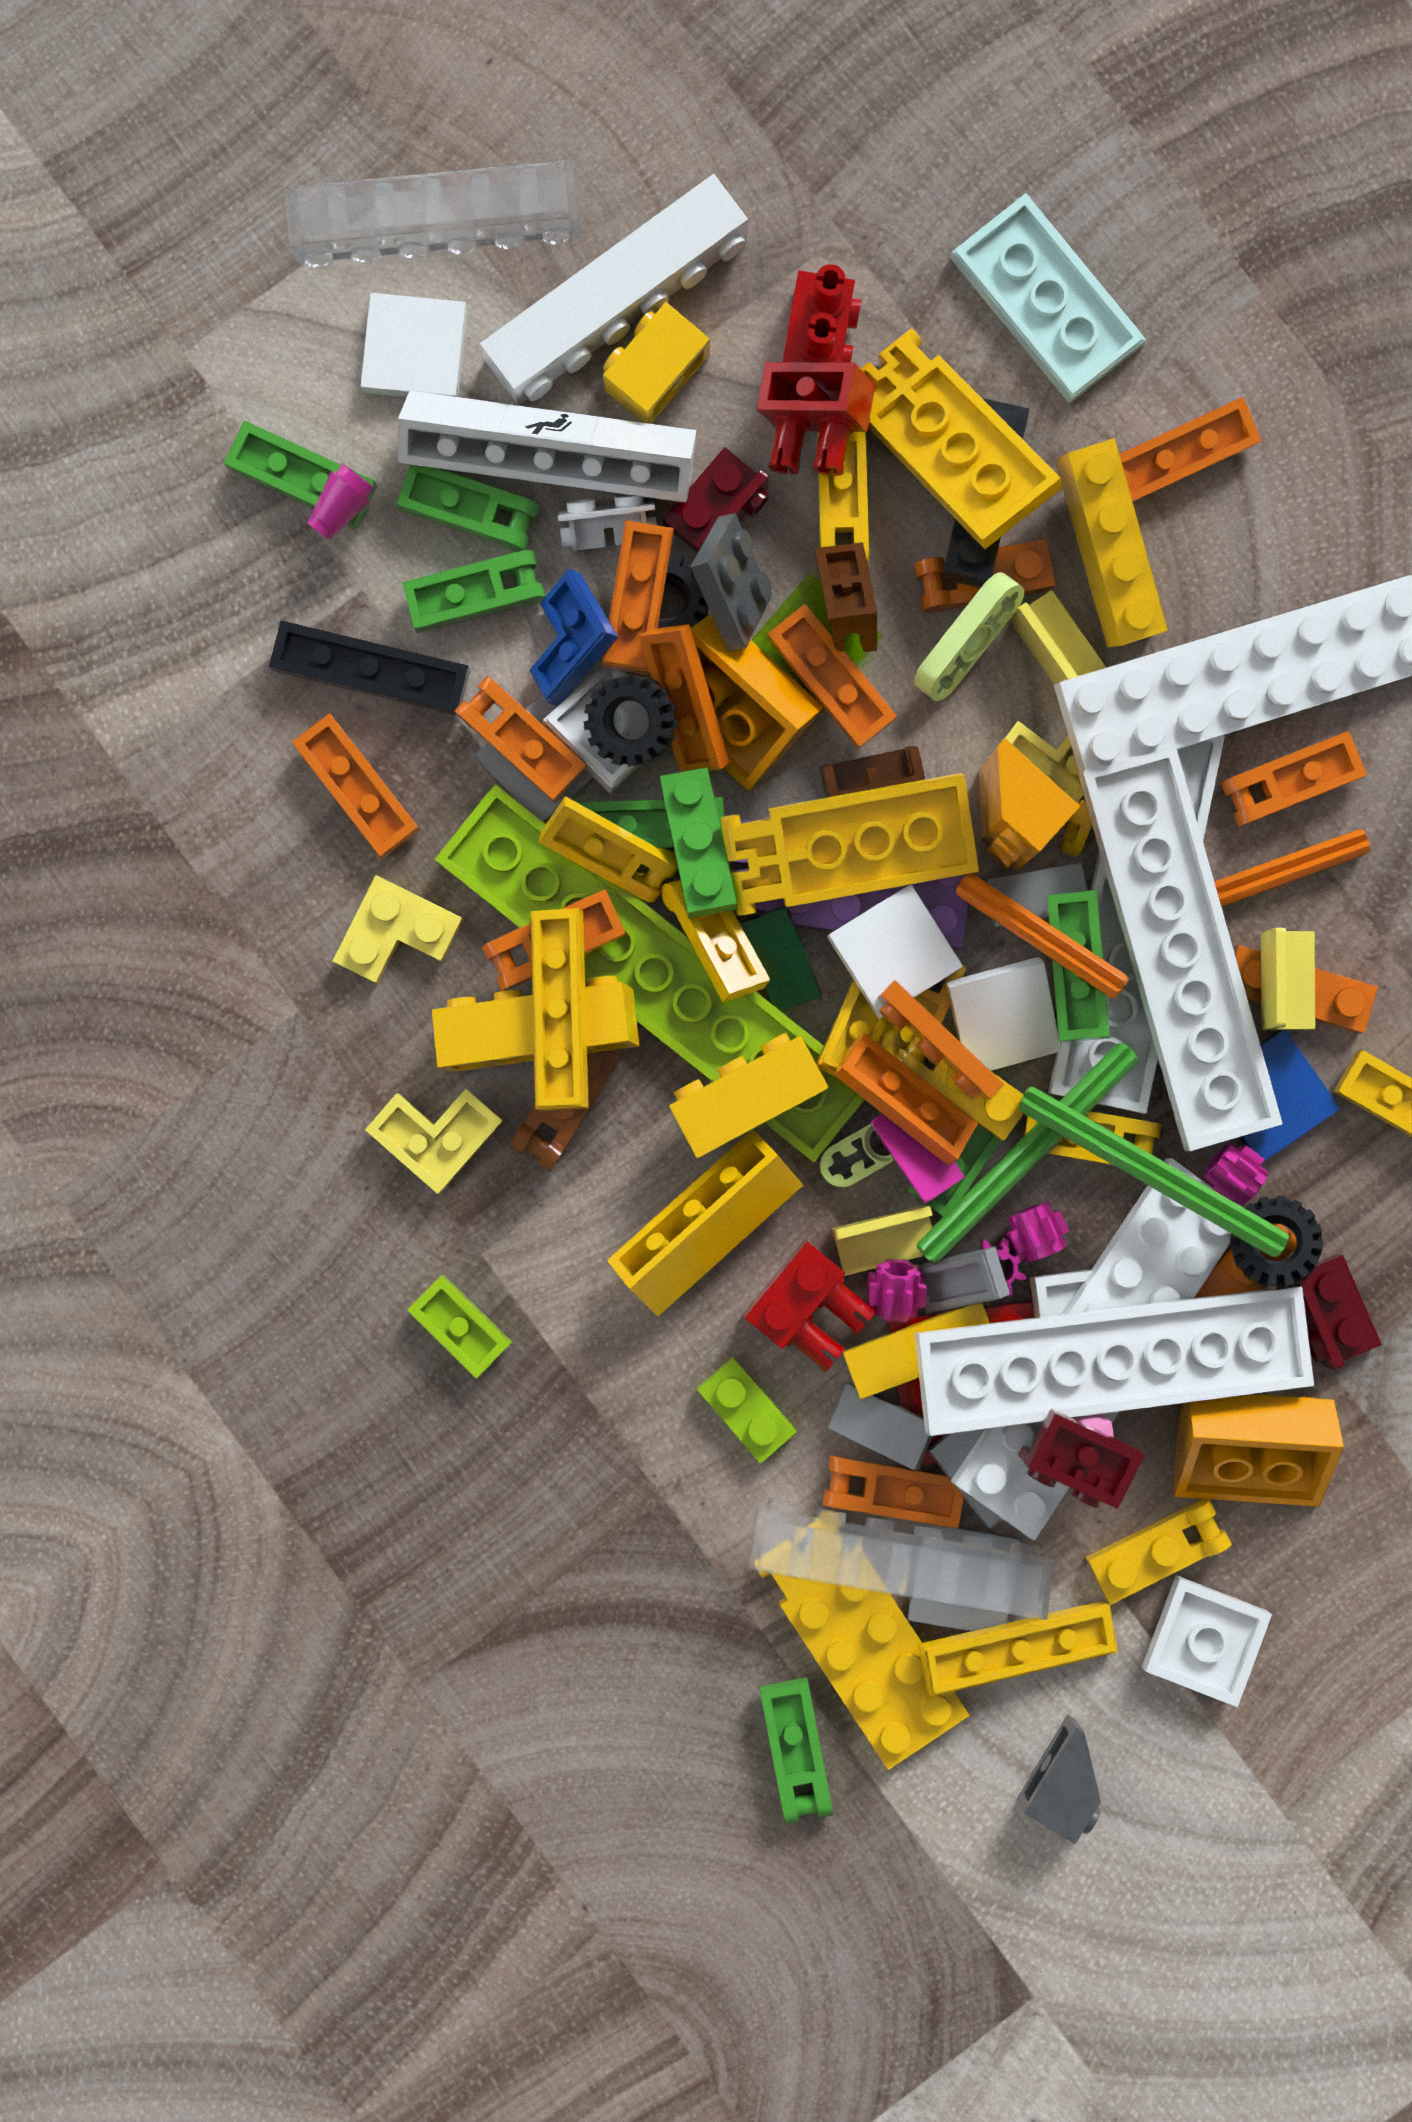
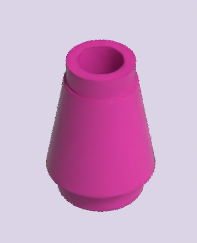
(340, 501)

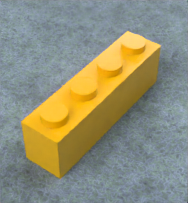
(1111, 543)
(502, 1030)
(705, 1223)

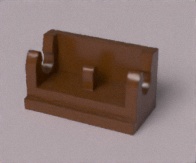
(848, 594)
(872, 772)

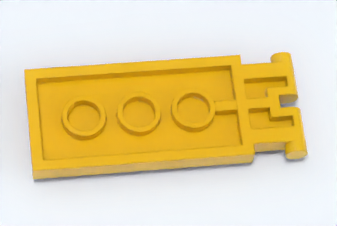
(955, 442)
(853, 843)
(871, 1663)

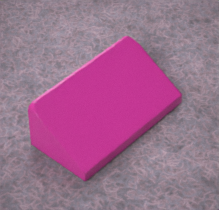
(921, 1167)

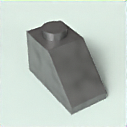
(1064, 1785)

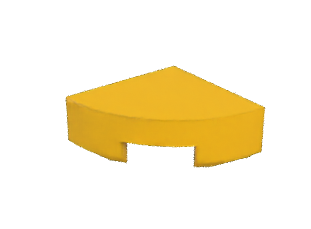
(1076, 831)

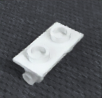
(589, 521)

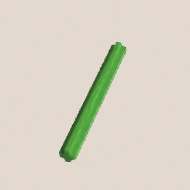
(1023, 1156)
(1153, 1172)

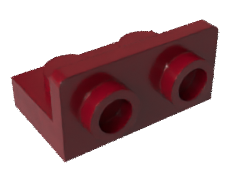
(720, 490)
(1336, 1314)
(1082, 1459)

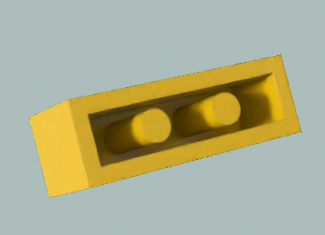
(747, 1094)

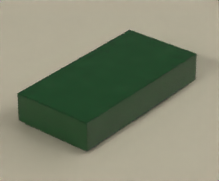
(783, 958)

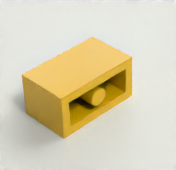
(655, 363)

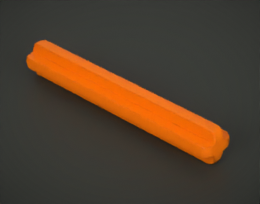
(1292, 866)
(1042, 935)

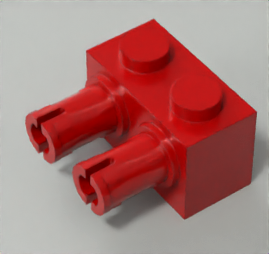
(821, 316)
(817, 398)
(794, 1293)

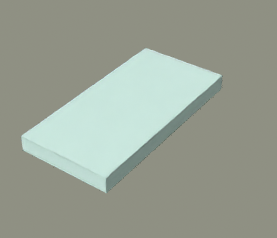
(1047, 298)

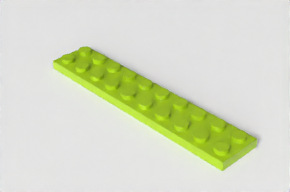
(673, 996)

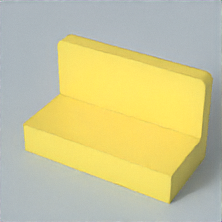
(1055, 639)
(1287, 980)
(880, 1238)

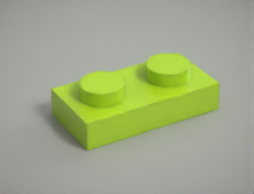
(459, 1326)
(746, 1409)

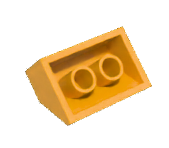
(754, 703)
(1018, 807)
(1257, 1449)

